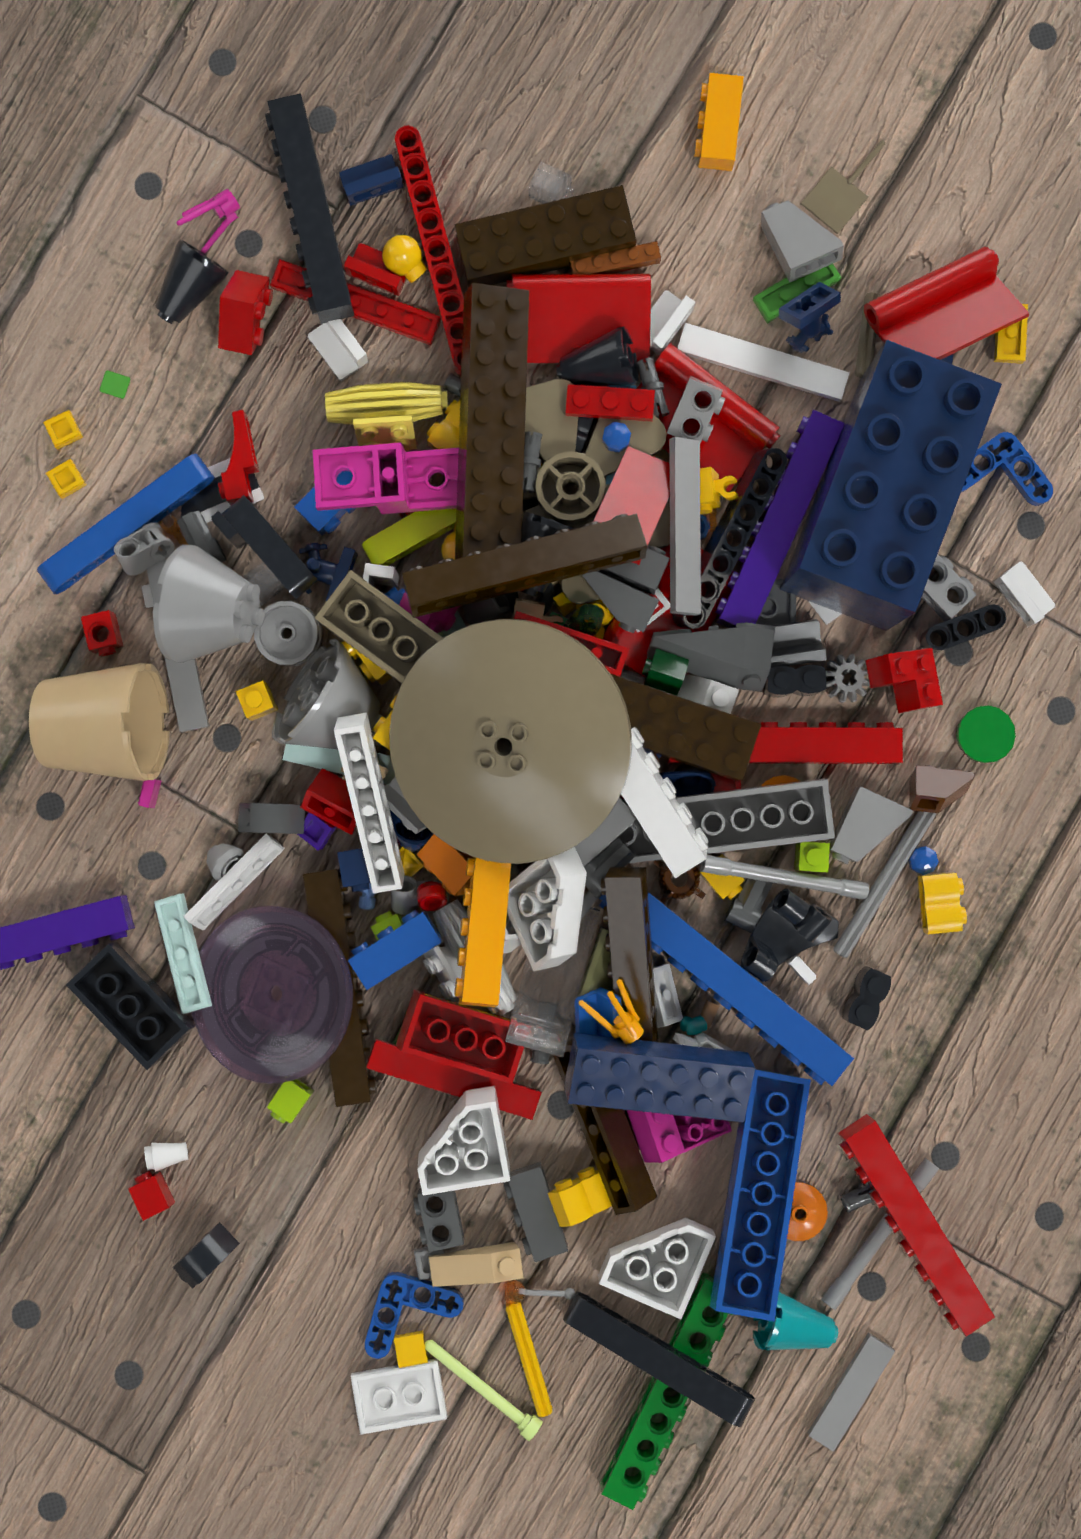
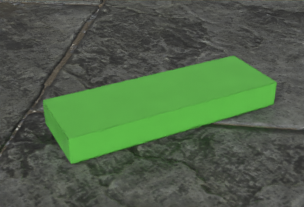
(779, 294)

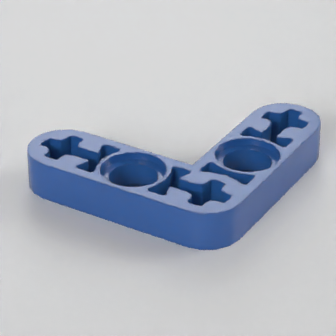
(1006, 461)
(407, 1298)

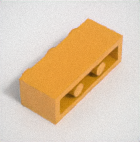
(719, 121)

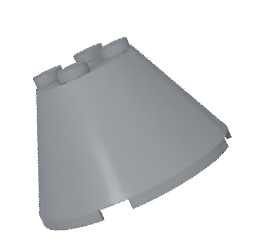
(203, 606)
(320, 693)

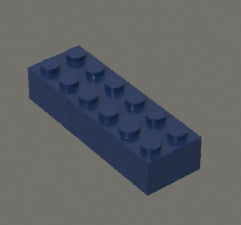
(659, 1078)

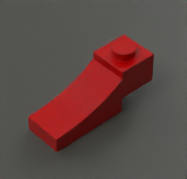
(243, 462)

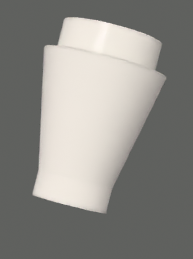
(164, 1155)

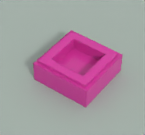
(149, 793)

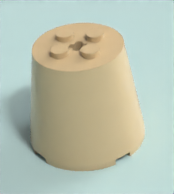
(102, 722)

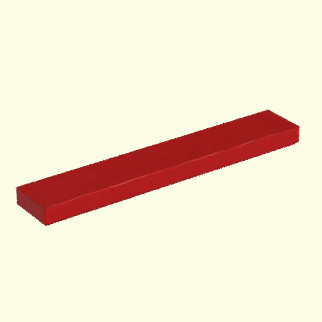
(366, 305)
(391, 1061)

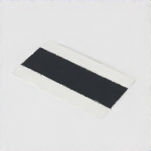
(209, 499)

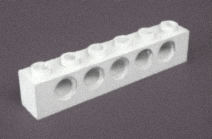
(369, 802)

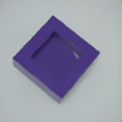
(316, 831)

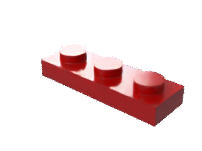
(610, 402)

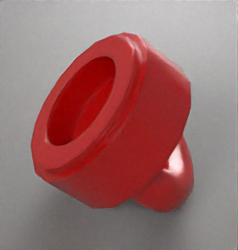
(431, 896)

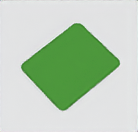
(115, 384)

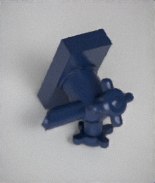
(805, 314)
(327, 571)

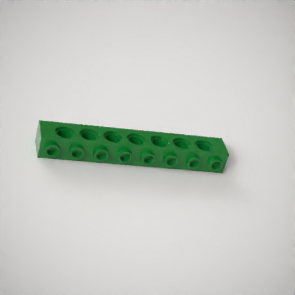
(633, 1489)

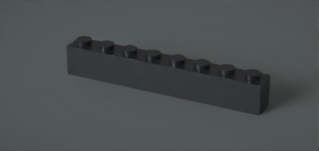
(310, 209)

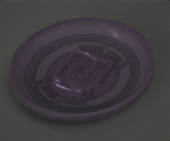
(249, 1028)

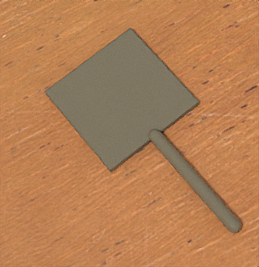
(836, 198)

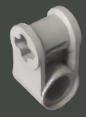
(141, 549)

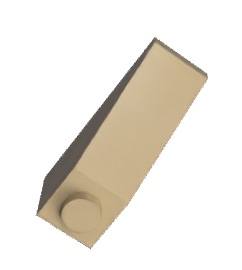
(477, 1265)

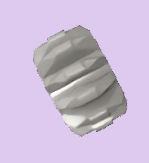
(857, 678)

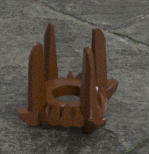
(673, 891)

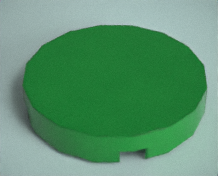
(986, 734)

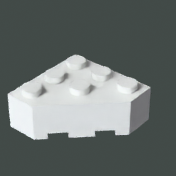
(548, 908)
(466, 1146)
(659, 1265)

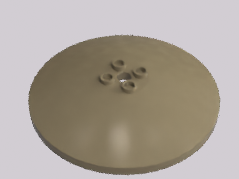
(563, 728)

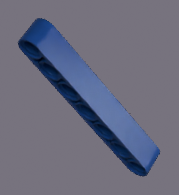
(145, 507)

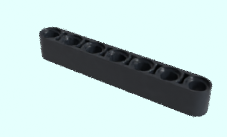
(740, 529)
(659, 1359)

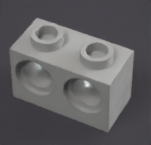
(689, 408)
(936, 592)

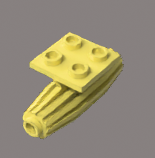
(385, 410)

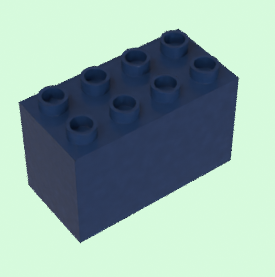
(891, 486)

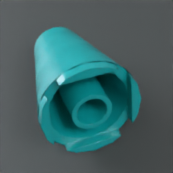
(795, 1328)

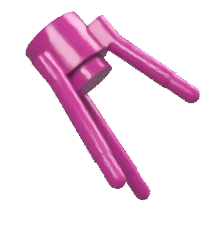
(223, 205)

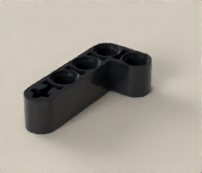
(269, 547)

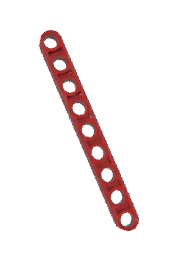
(433, 238)

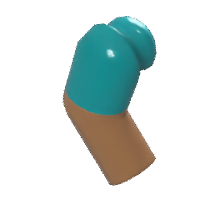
(700, 1023)

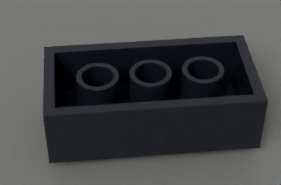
(130, 1005)

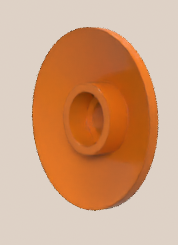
(815, 1217)

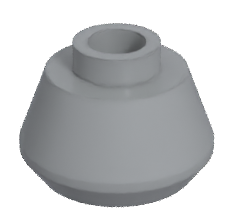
(222, 858)

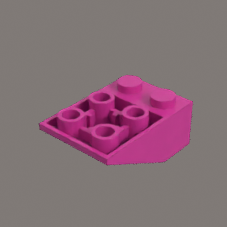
(670, 1135)

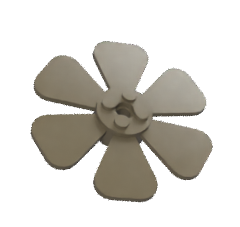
(587, 471)

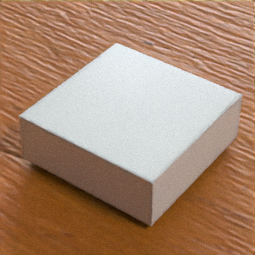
(801, 969)

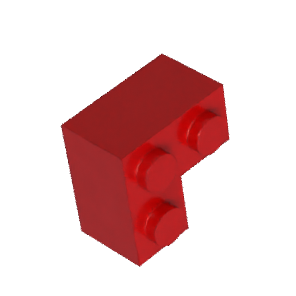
(241, 310)
(912, 678)

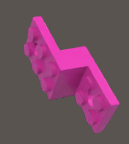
(385, 478)

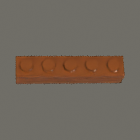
(619, 260)

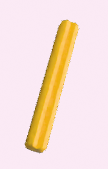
(529, 1359)

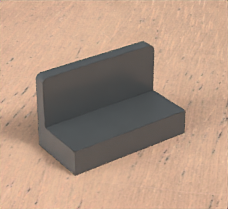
(797, 643)

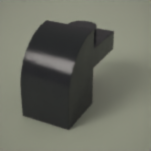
(205, 1255)

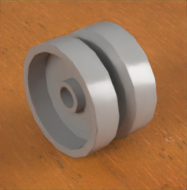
(305, 638)

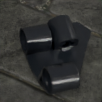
(785, 930)

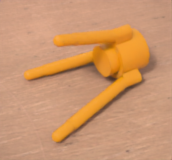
(625, 1023)

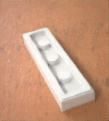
(234, 882)

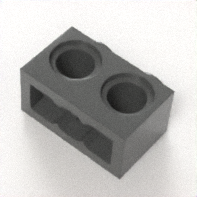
(447, 1216)

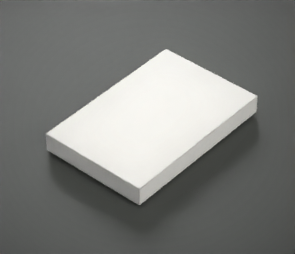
(398, 1396)

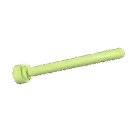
(525, 1423)

